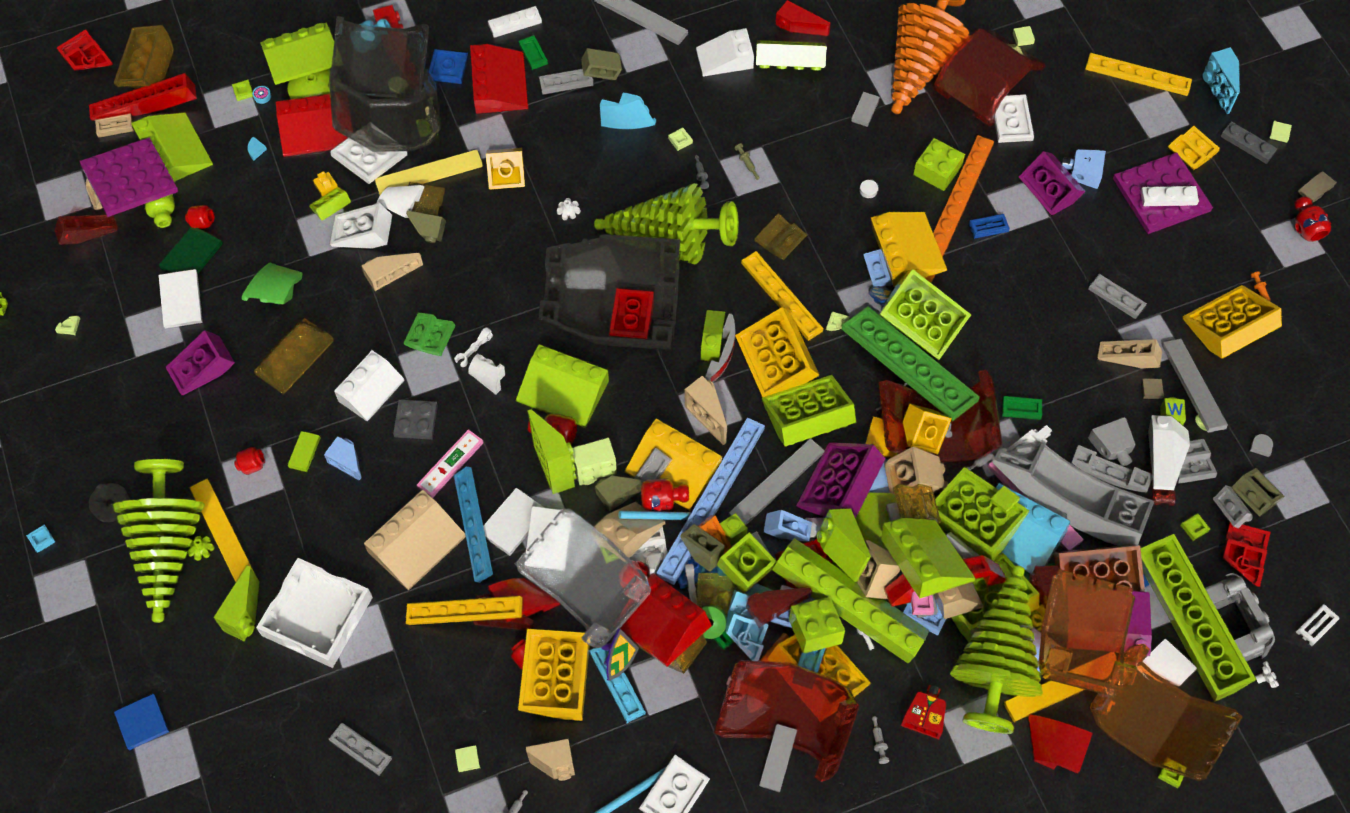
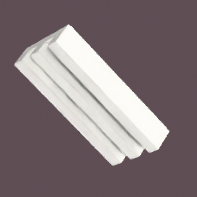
(1307, 635)

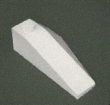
(1168, 450)

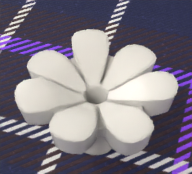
(568, 208)
(1267, 676)

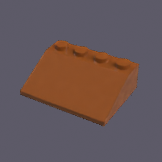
(1112, 564)

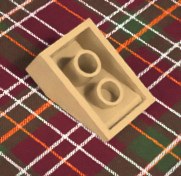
(704, 405)
(628, 533)

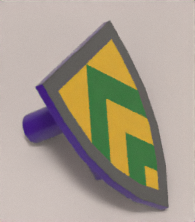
(620, 654)

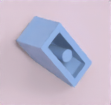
(344, 457)
(787, 526)

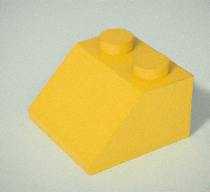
(505, 168)
(925, 428)

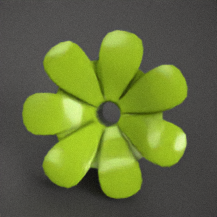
(200, 547)

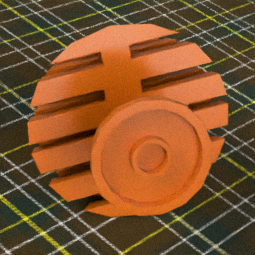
(923, 45)

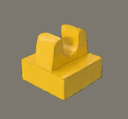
(324, 183)

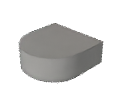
(1262, 445)

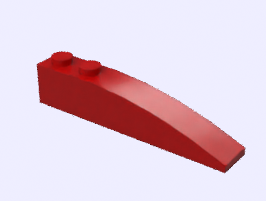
(146, 99)

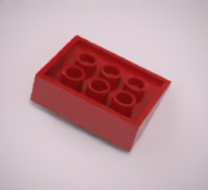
(498, 79)
(307, 125)
(666, 622)

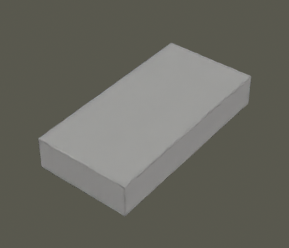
(865, 109)
(654, 466)

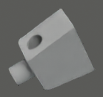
(1114, 441)

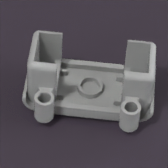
(1233, 590)

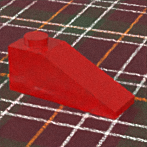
(798, 20)

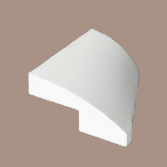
(400, 198)
(487, 373)
(1169, 663)

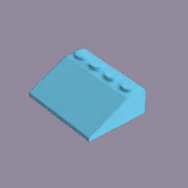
(1036, 536)

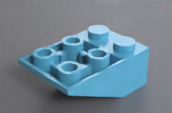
(1223, 77)

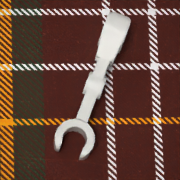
(485, 336)

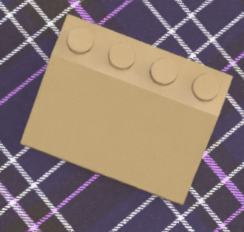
(414, 540)

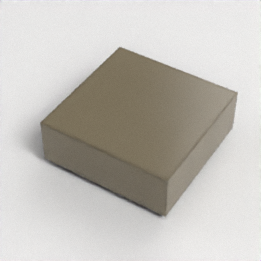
(1152, 388)

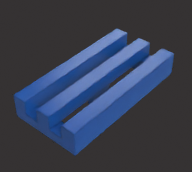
(990, 228)

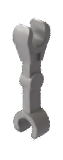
(689, 569)

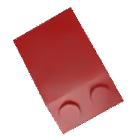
(632, 313)

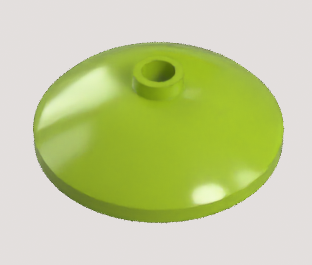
(310, 85)

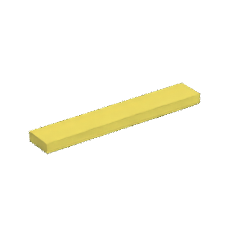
(431, 171)

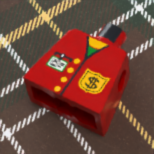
(926, 713)

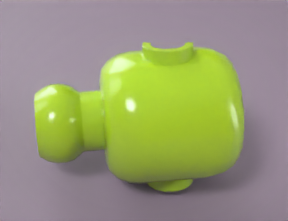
(161, 210)

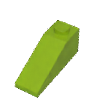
(712, 336)

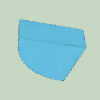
(255, 148)

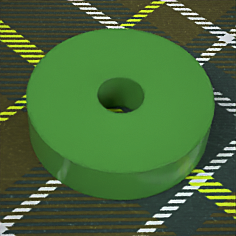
(720, 619)

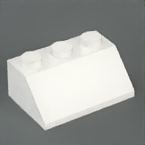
(369, 386)

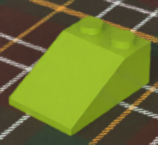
(844, 542)
(239, 608)

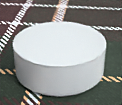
(868, 189)

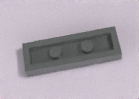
(1249, 142)

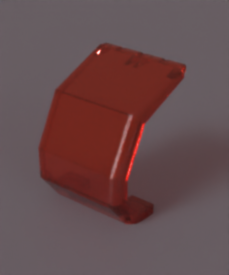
(984, 72)
(973, 433)
(792, 697)

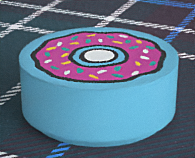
(261, 94)

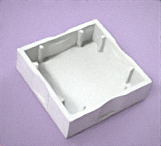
(314, 612)

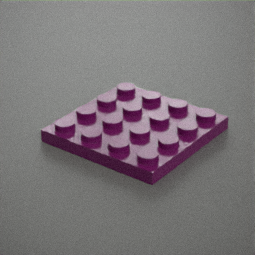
(1162, 172)
(128, 176)

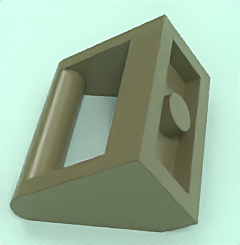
(1254, 494)

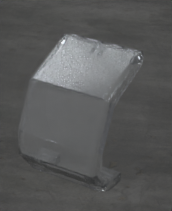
(585, 575)

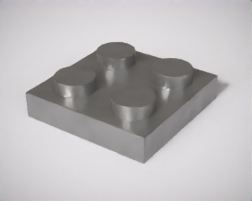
(415, 419)

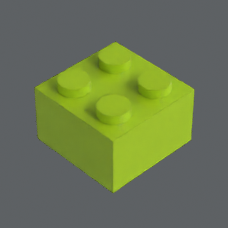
(939, 164)
(746, 563)
(816, 625)

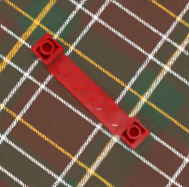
(901, 591)

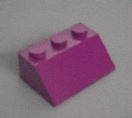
(1051, 183)

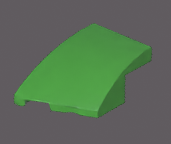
(273, 284)

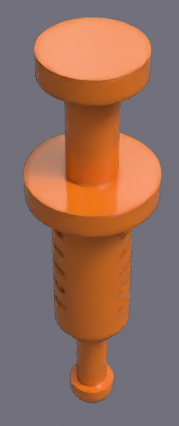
(1260, 285)

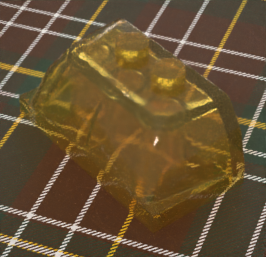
(145, 57)
(293, 355)

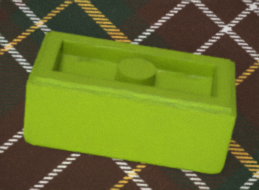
(330, 203)

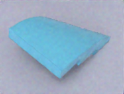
(627, 114)
(743, 628)

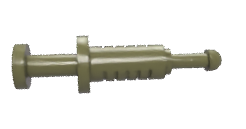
(745, 158)

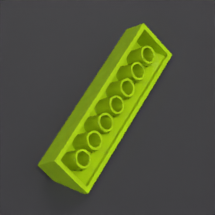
(869, 615)
(1195, 618)

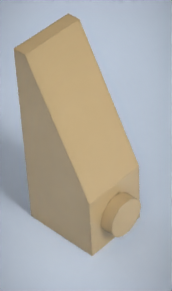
(389, 268)
(1132, 353)

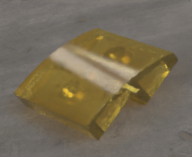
(429, 200)
(780, 237)
(916, 502)
(715, 591)

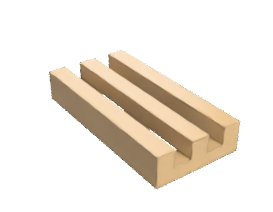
(114, 127)

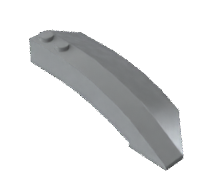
(1075, 495)

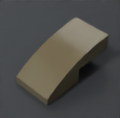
(1317, 186)

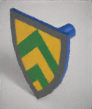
(879, 294)

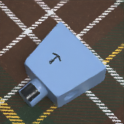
(1086, 166)

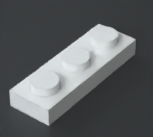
(514, 21)
(1169, 196)

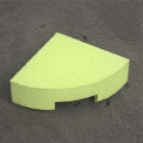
(836, 321)
(68, 326)

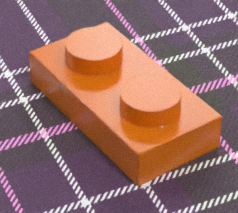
(712, 527)

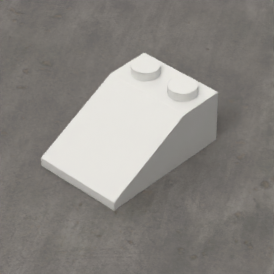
(726, 53)
(362, 227)

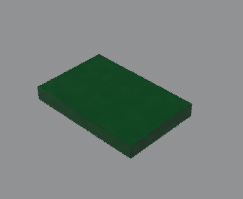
(191, 252)

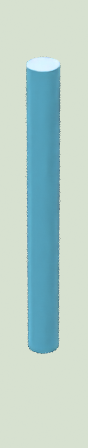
(654, 515)
(631, 793)

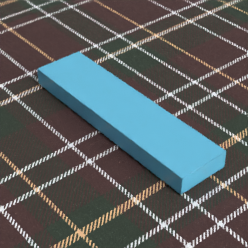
(619, 687)

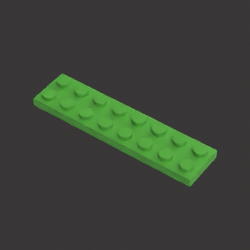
(910, 363)

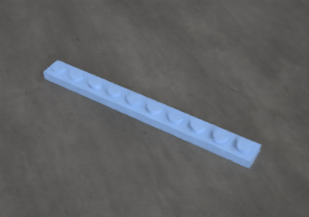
(712, 496)

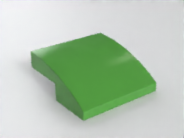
(429, 334)

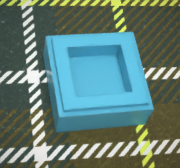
(40, 538)

